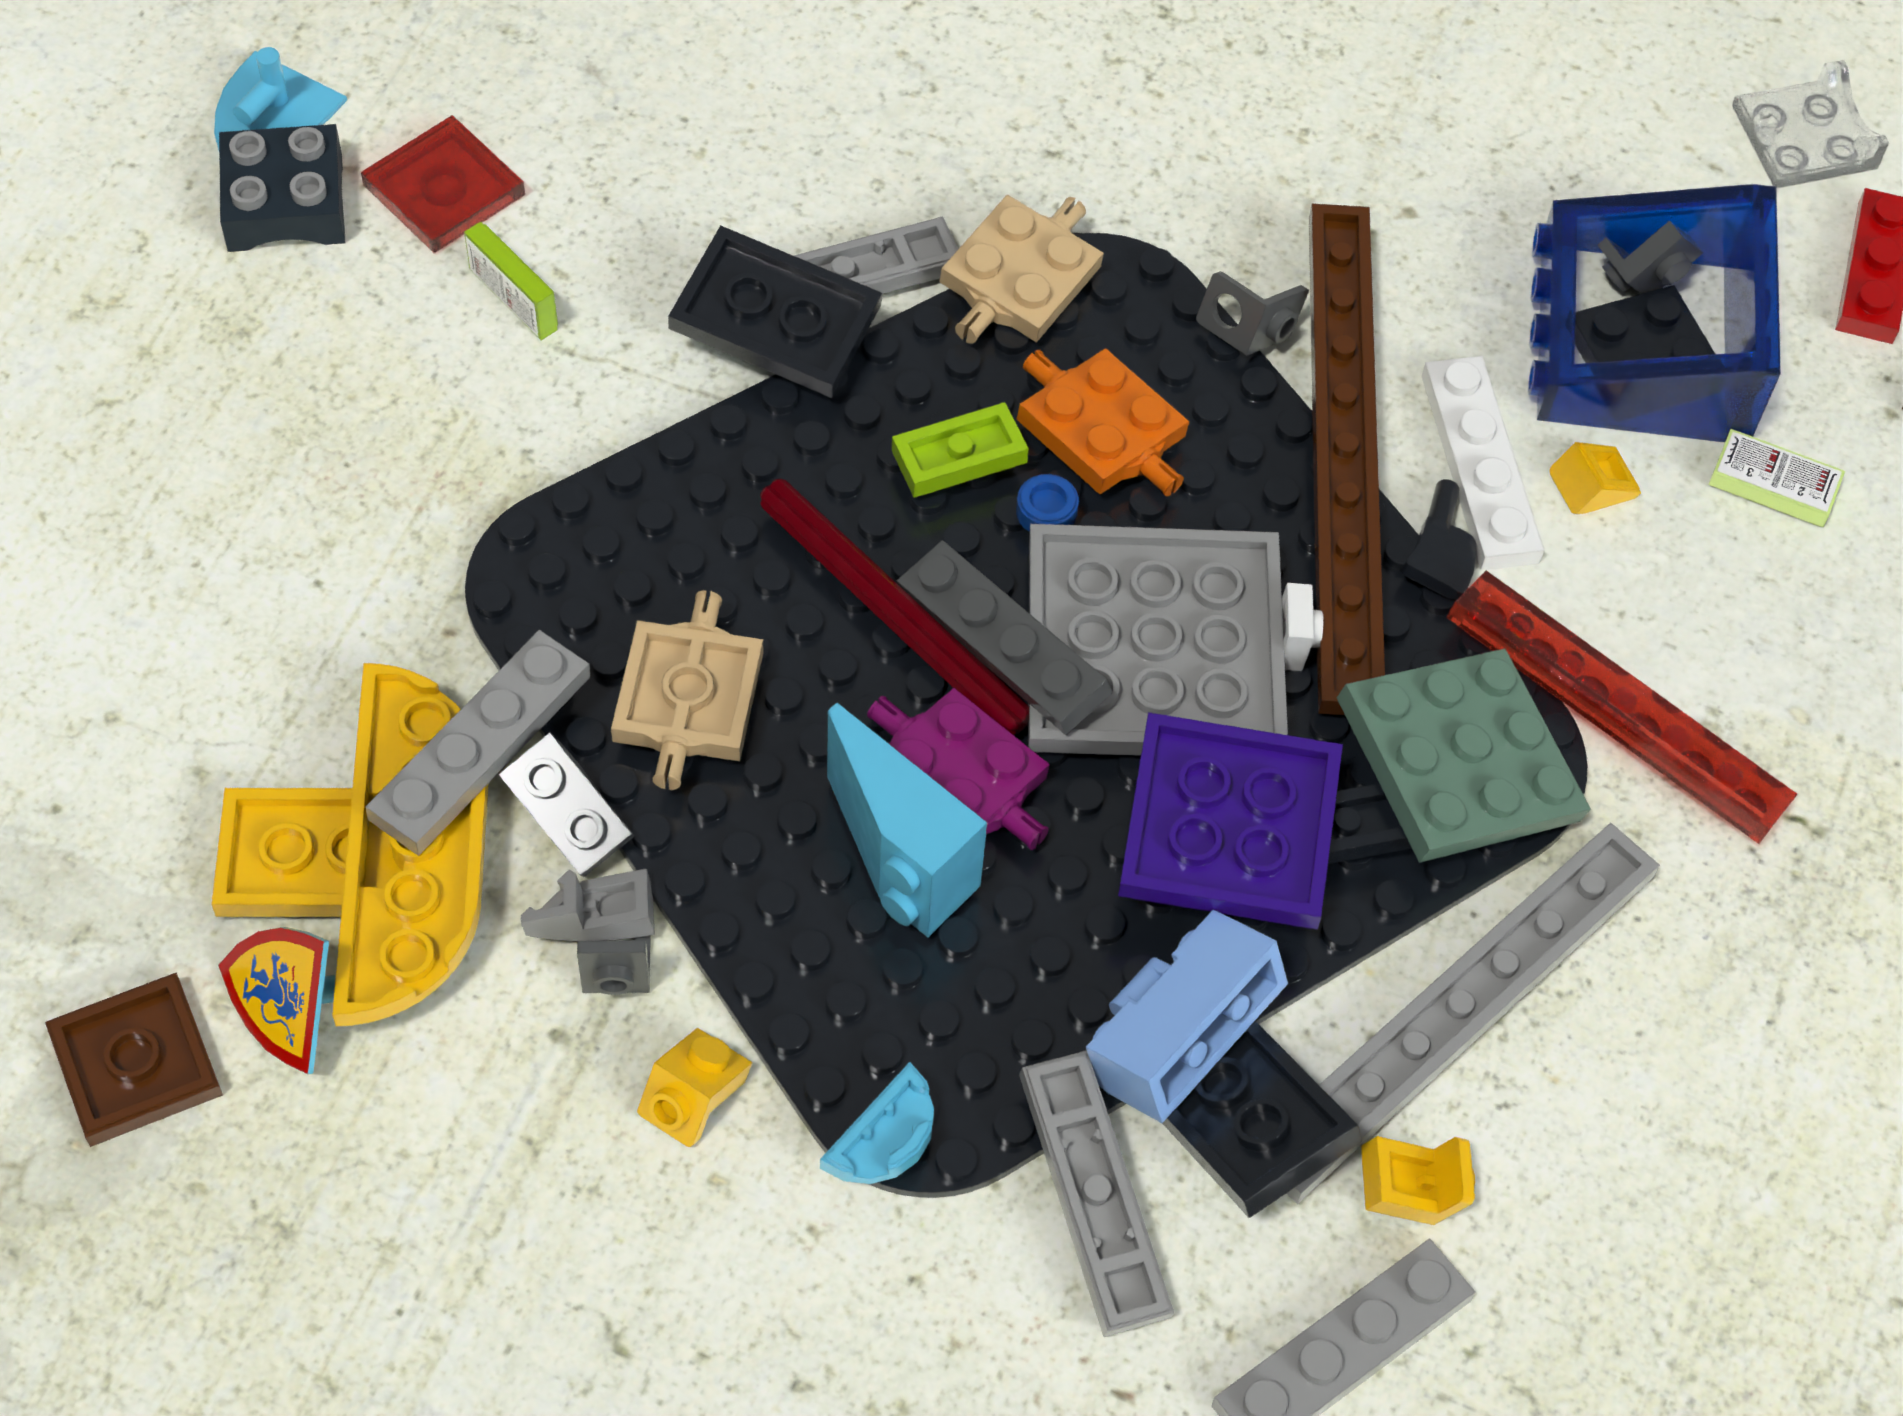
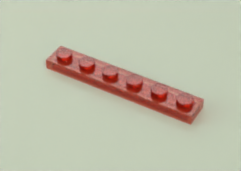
(1623, 706)

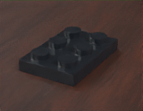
(775, 311)
(1261, 1123)

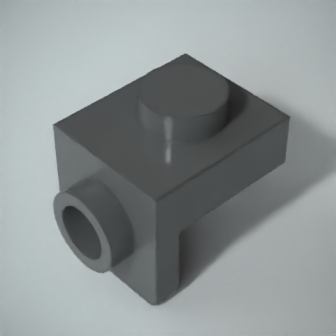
(1655, 263)

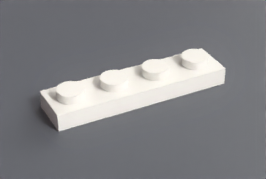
(1482, 463)

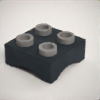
(281, 186)

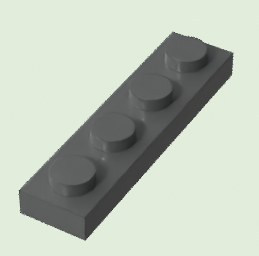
(1006, 637)

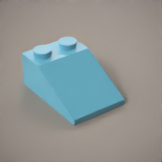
(910, 831)

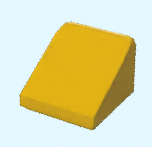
(1593, 478)

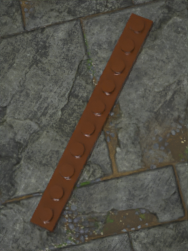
(1344, 451)

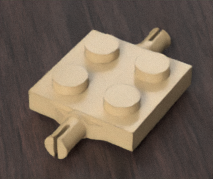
(1020, 268)
(687, 690)

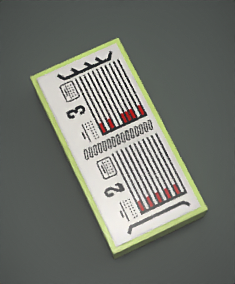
(1777, 478)

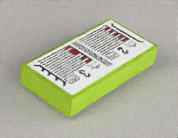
(511, 280)

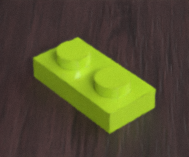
(959, 449)

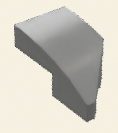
(595, 909)

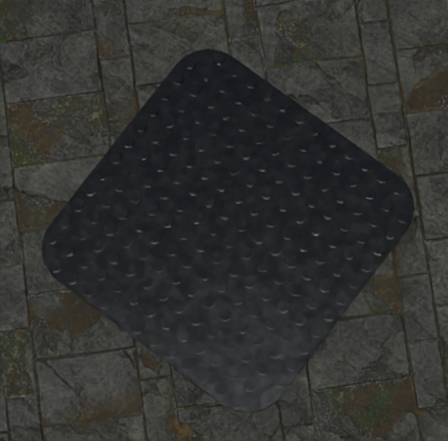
(757, 850)

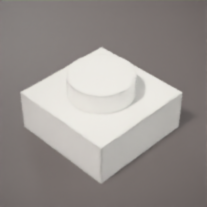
(1300, 625)

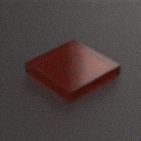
(443, 183)

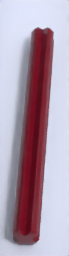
(894, 606)

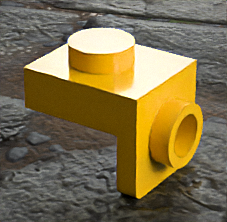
(691, 1084)
(1417, 1180)

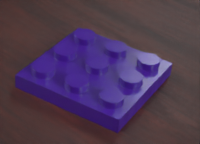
(1232, 821)

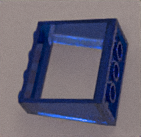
(1670, 395)

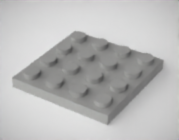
(1169, 620)

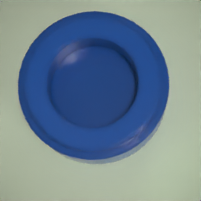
(1047, 501)

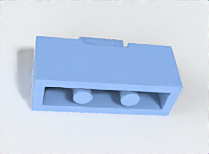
(1185, 1015)

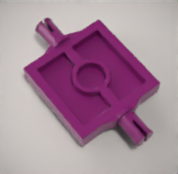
(970, 760)

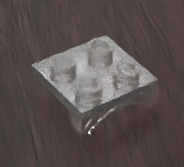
(1810, 129)

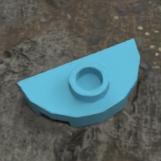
(886, 1135)

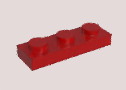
(1874, 271)

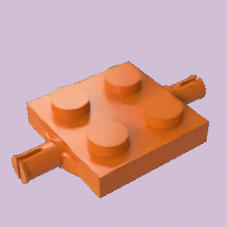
(1103, 421)

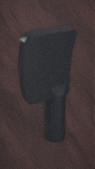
(1443, 552)

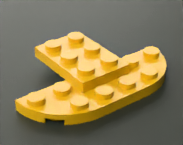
(321, 857)

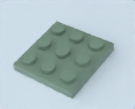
(1462, 754)

